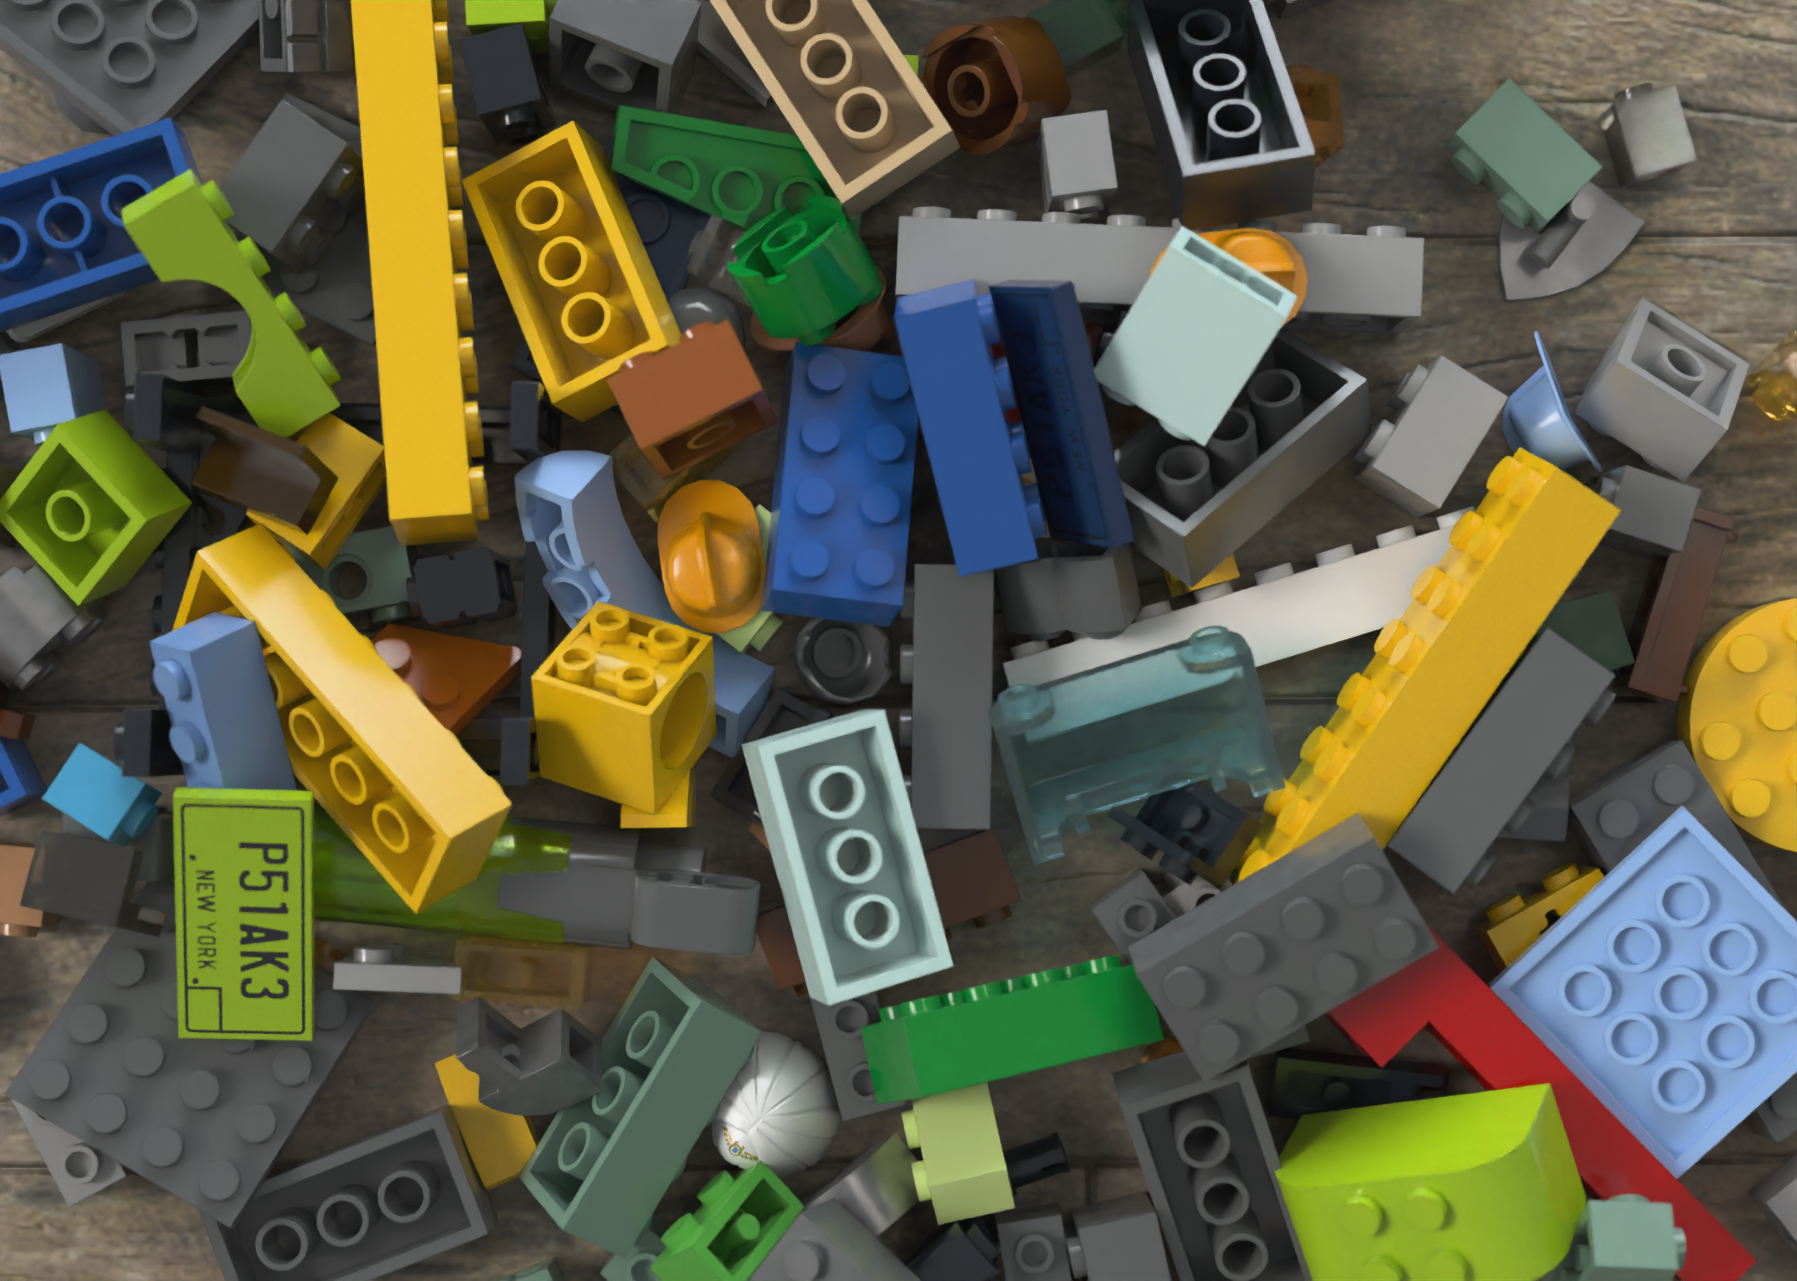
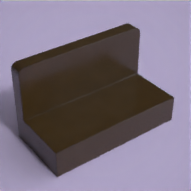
(263, 472)

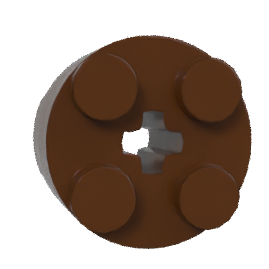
(995, 81)

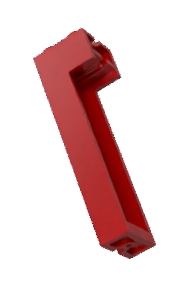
(1506, 1054)

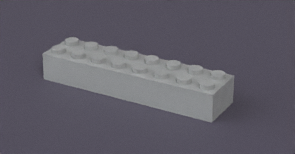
(1351, 282)

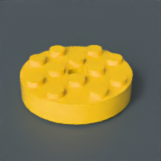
(1745, 721)

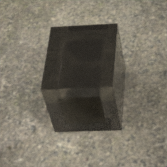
(1646, 134)

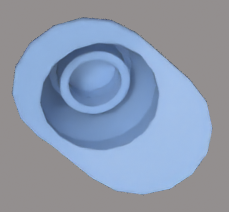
(1541, 422)

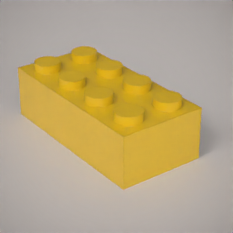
(571, 265)

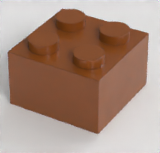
(692, 398)

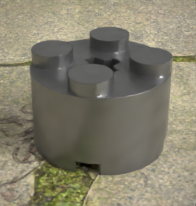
(37, 623)

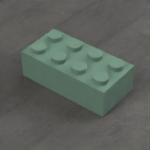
(661, 1086)

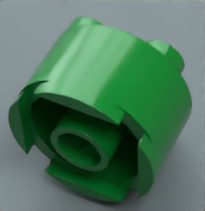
(805, 270)

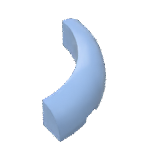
(578, 526)

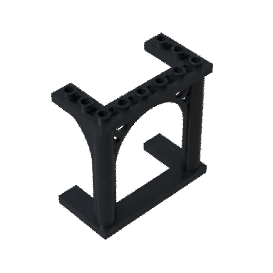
(164, 417)

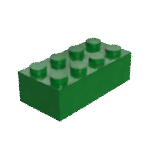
(1008, 1029)

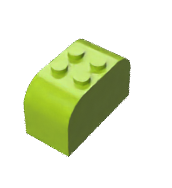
(1434, 1188)

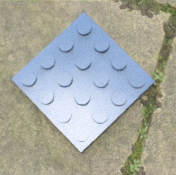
(1668, 992)

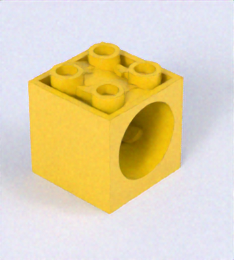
(625, 706)

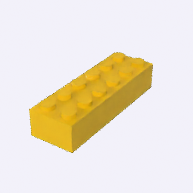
(353, 724)

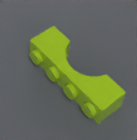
(187, 238)

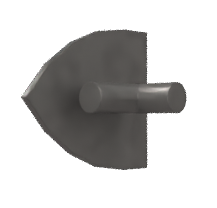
(1567, 249)

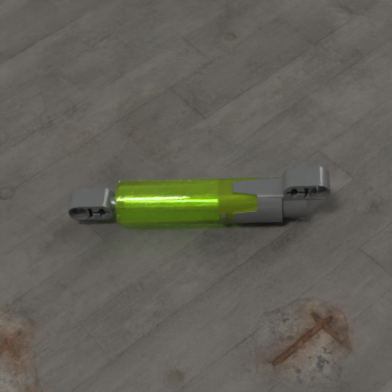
(535, 885)

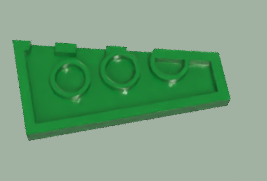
(717, 165)

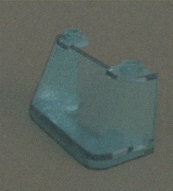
(1133, 734)

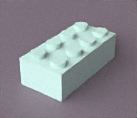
(847, 855)

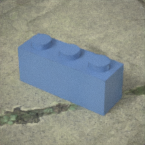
(222, 705)

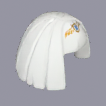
(778, 1109)

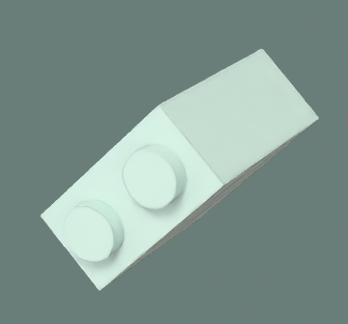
(1193, 337)

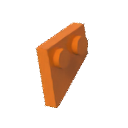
(448, 672)

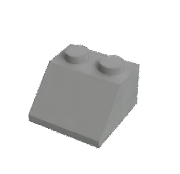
(1663, 390)

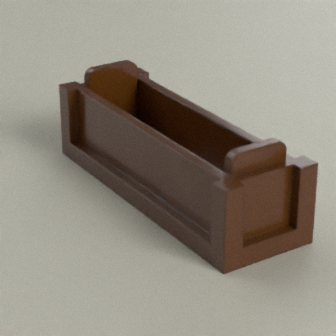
(1673, 610)

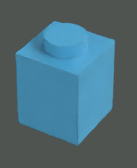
(102, 799)

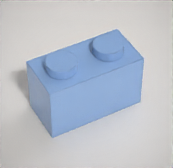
(49, 388)

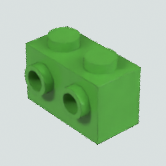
(730, 1230)

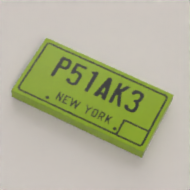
(244, 913)

